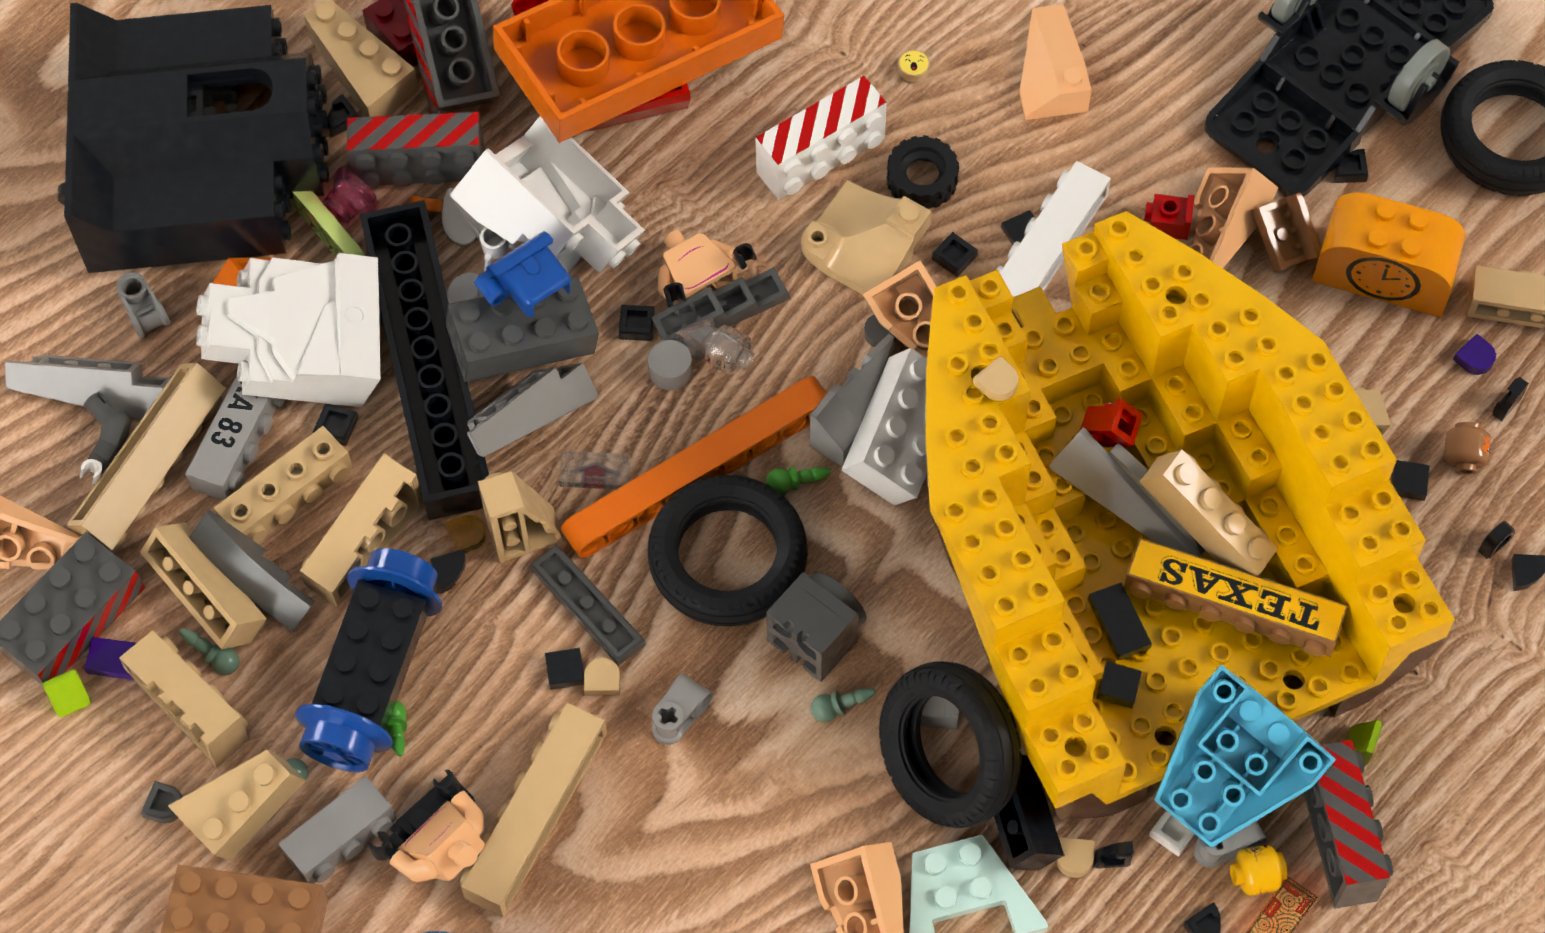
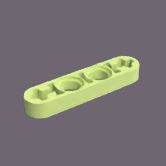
(325, 223)

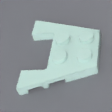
(965, 880)

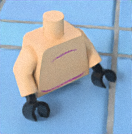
(698, 264)
(442, 843)

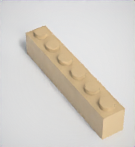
(147, 456)
(533, 809)

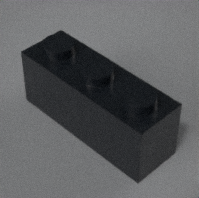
(1027, 824)

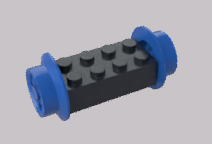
(369, 660)

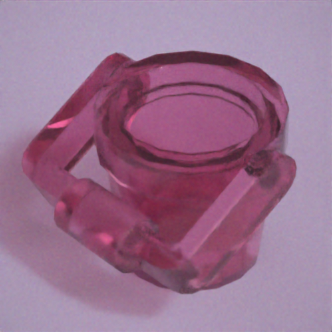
(349, 196)

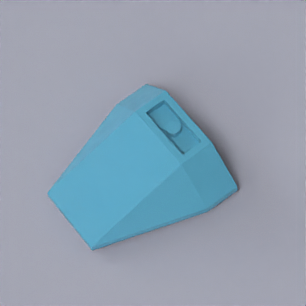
(1236, 760)

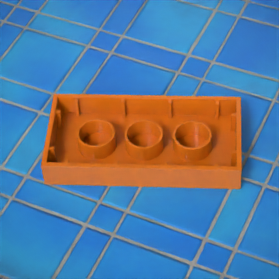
(608, 56)

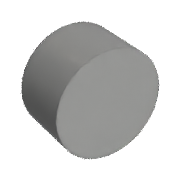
(670, 364)

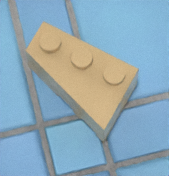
(517, 516)
(238, 803)

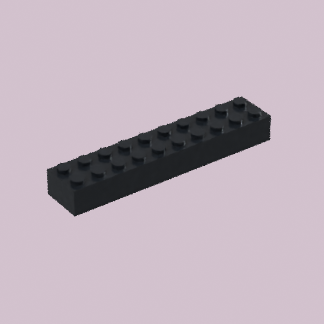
(423, 358)

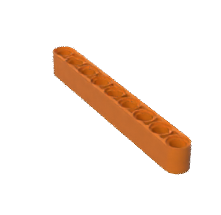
(711, 456)

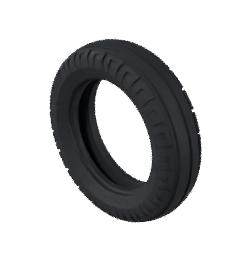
(1461, 141)
(715, 495)
(994, 731)

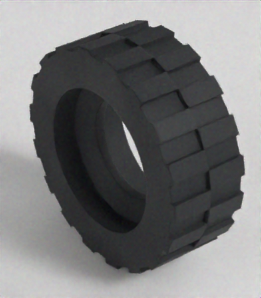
(929, 150)

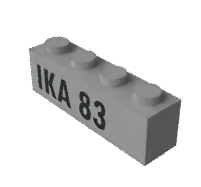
(231, 442)

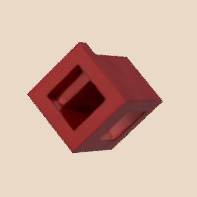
(1171, 214)
(1113, 423)

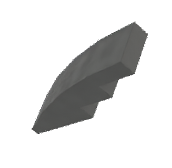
(725, 305)
(251, 572)

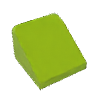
(67, 693)
(1365, 738)

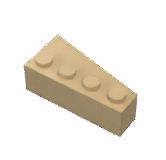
(362, 62)
(368, 522)
(186, 697)

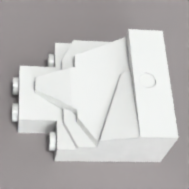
(551, 189)
(298, 328)

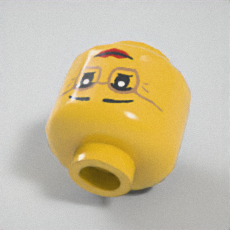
(1258, 870)

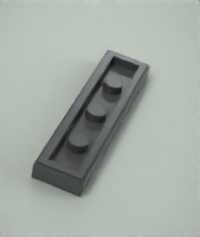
(587, 605)

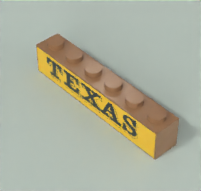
(1235, 598)

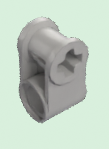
(143, 308)
(682, 705)
(1246, 838)

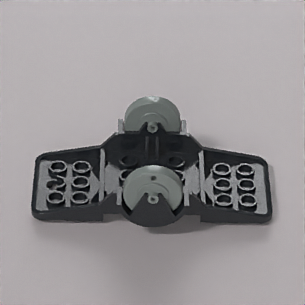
(1335, 76)

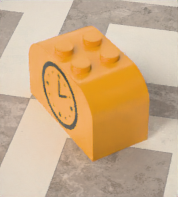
(1391, 252)

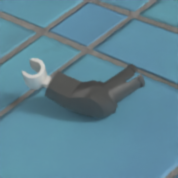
(113, 435)

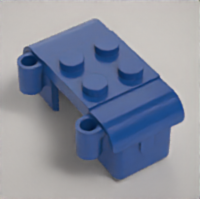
(525, 274)

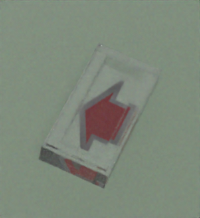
(594, 470)

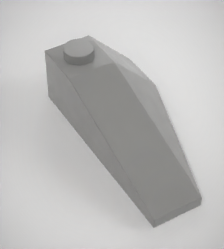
(843, 408)

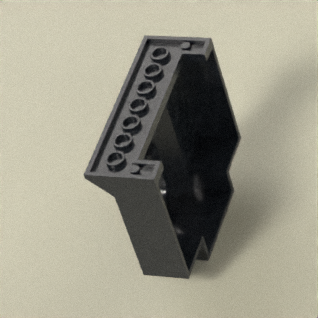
(175, 183)

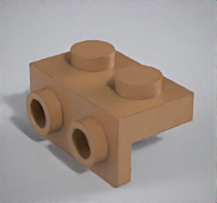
(1287, 231)

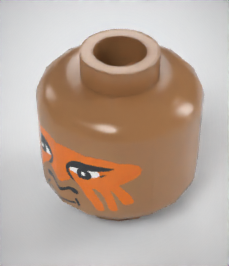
(1467, 447)

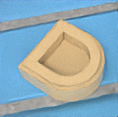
(997, 380)
(602, 677)
(1077, 858)

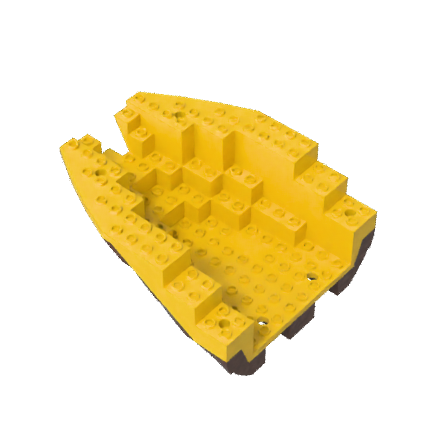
(1258, 414)

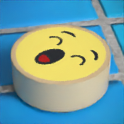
(913, 66)

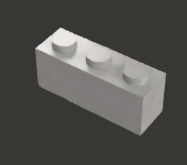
(337, 831)

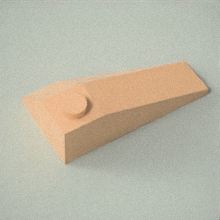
(1053, 68)
(1226, 209)
(905, 306)
(30, 538)
(862, 889)

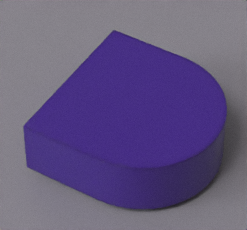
(1476, 356)

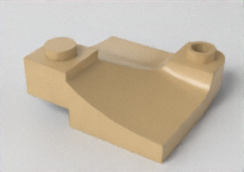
(864, 236)

